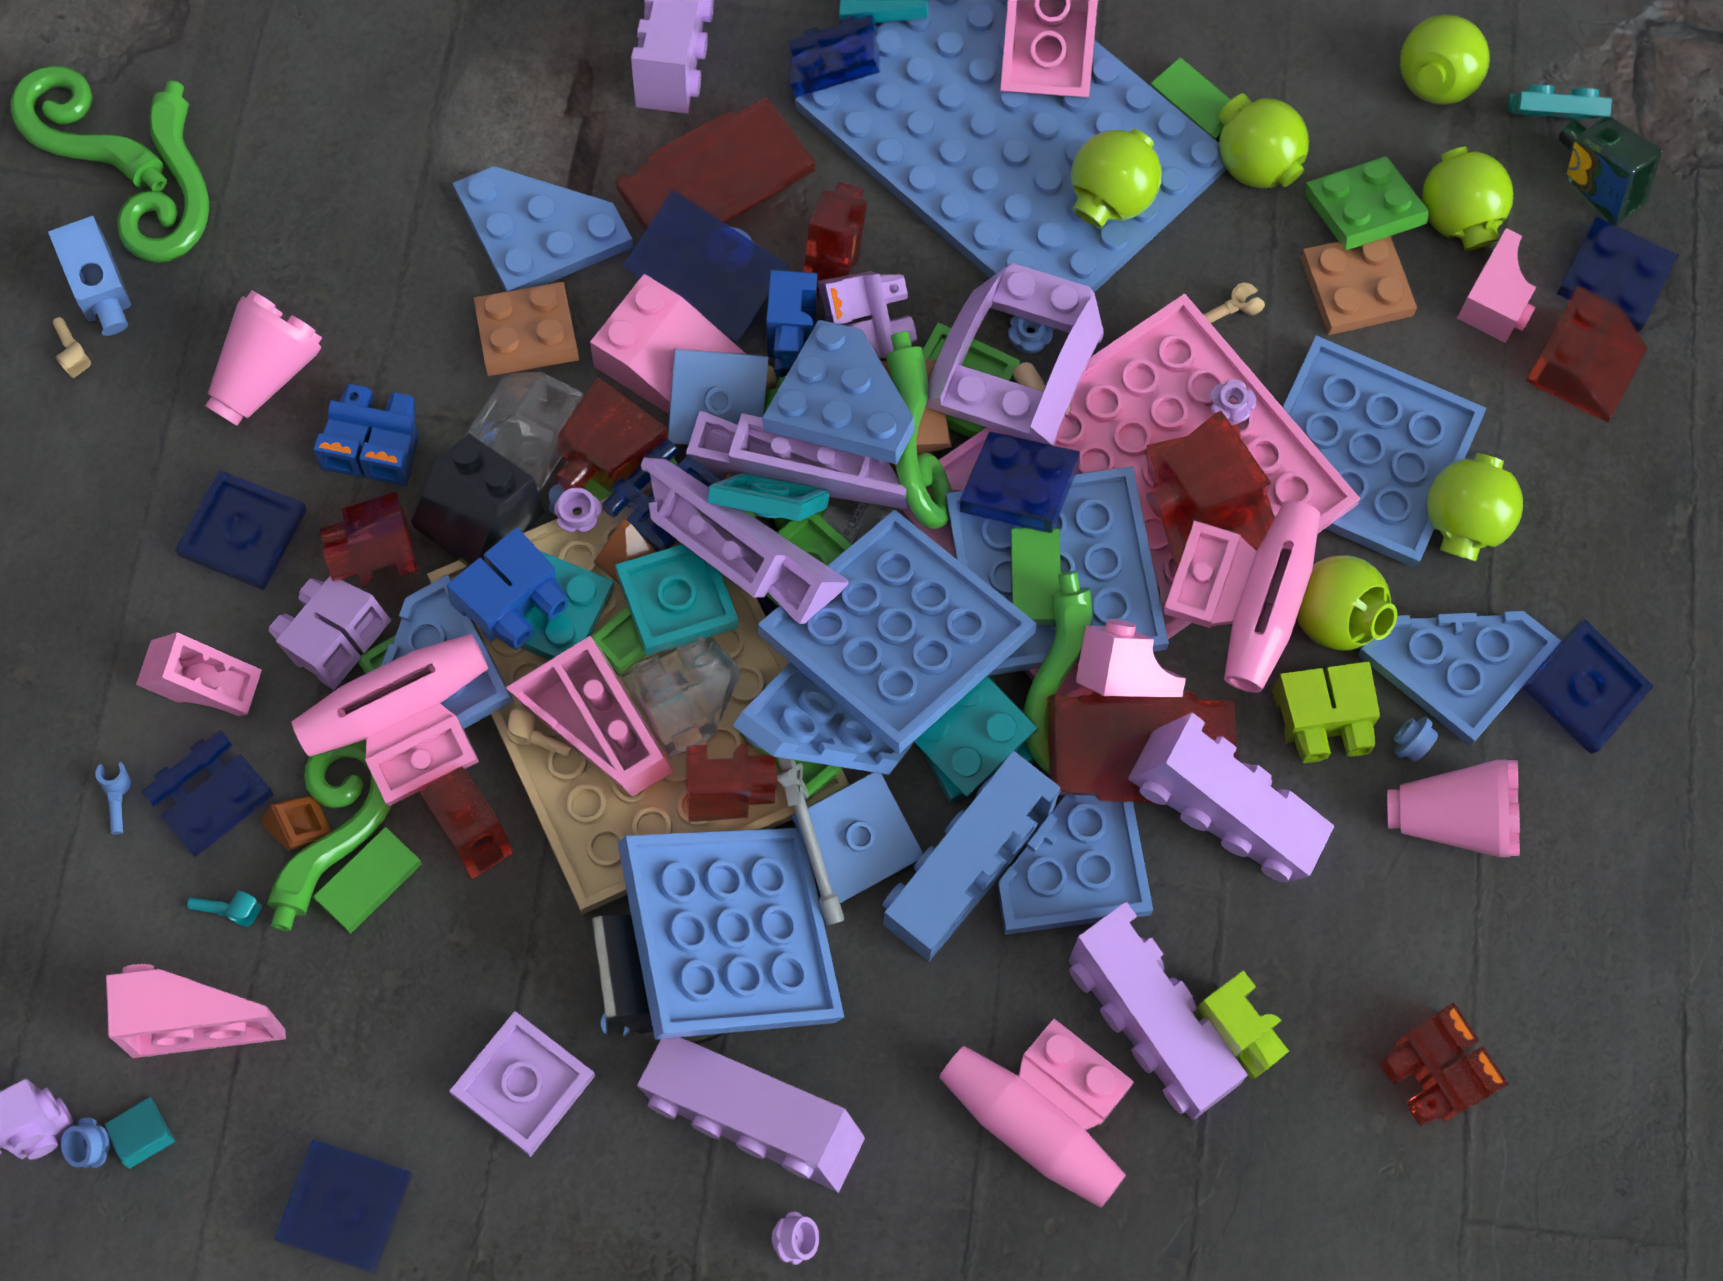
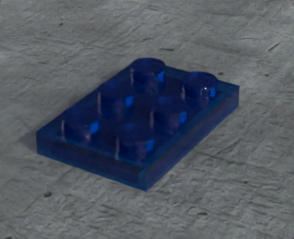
(705, 264)

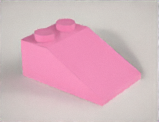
(1049, 47)
(641, 339)
(169, 1014)

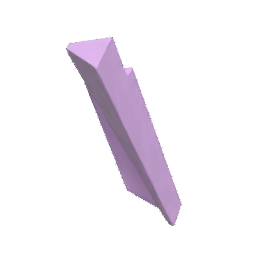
(749, 449)
(739, 544)

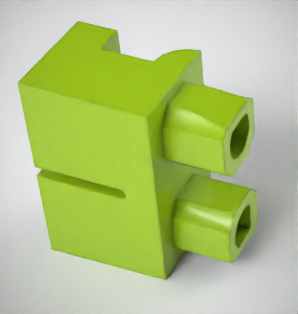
(1327, 706)
(1241, 1026)

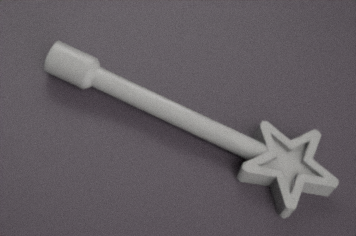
(796, 794)

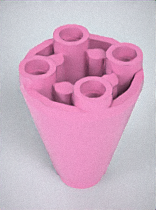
(258, 357)
(1462, 808)

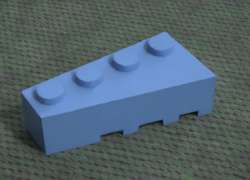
(970, 856)

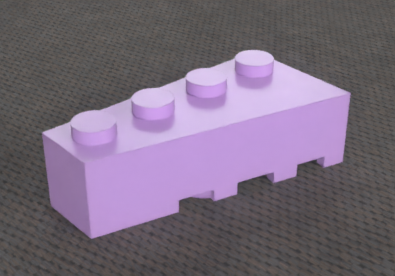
(669, 52)
(1230, 799)
(1154, 1013)
(753, 1111)

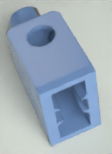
(92, 274)

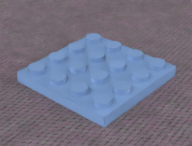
(1384, 439)
(1099, 539)
(902, 633)
(729, 932)

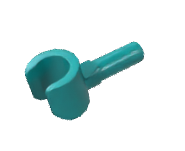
(241, 910)

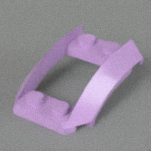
(1003, 403)

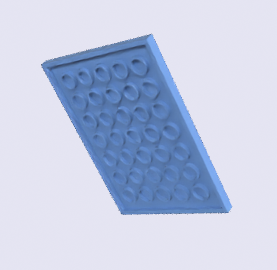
(999, 164)

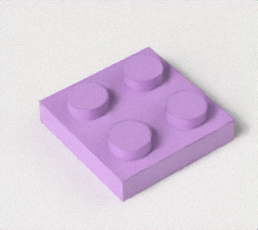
(522, 1083)

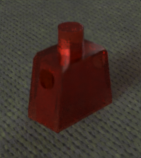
(605, 438)
(1209, 475)
(463, 819)

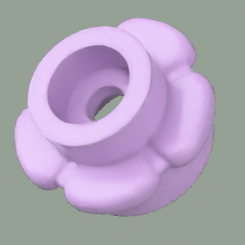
(1233, 389)
(574, 499)
(795, 1238)

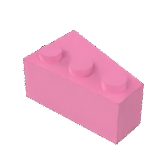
(594, 714)

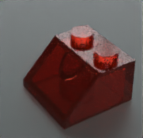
(1589, 355)

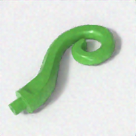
(166, 125)
(126, 154)
(913, 471)
(1072, 614)
(300, 874)

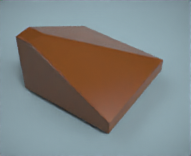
(622, 546)
(296, 822)

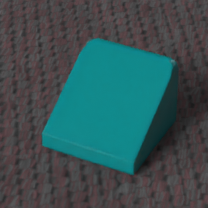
(139, 1133)

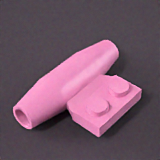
(1255, 591)
(400, 717)
(1047, 1107)

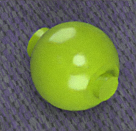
(1444, 59)
(1262, 141)
(1115, 176)
(1468, 197)
(1474, 505)
(1346, 604)

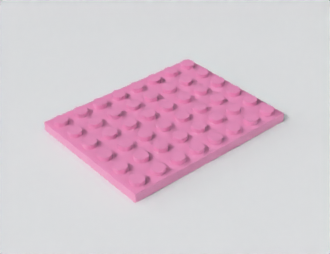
(1158, 389)

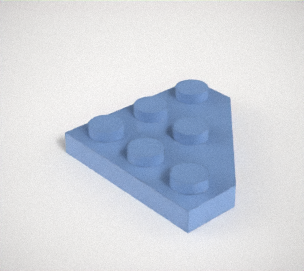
(538, 228)
(841, 397)
(431, 619)
(1462, 664)
(806, 724)
(1076, 868)

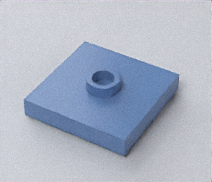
(714, 384)
(861, 835)

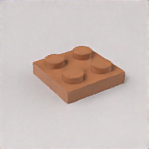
(1358, 285)
(526, 329)

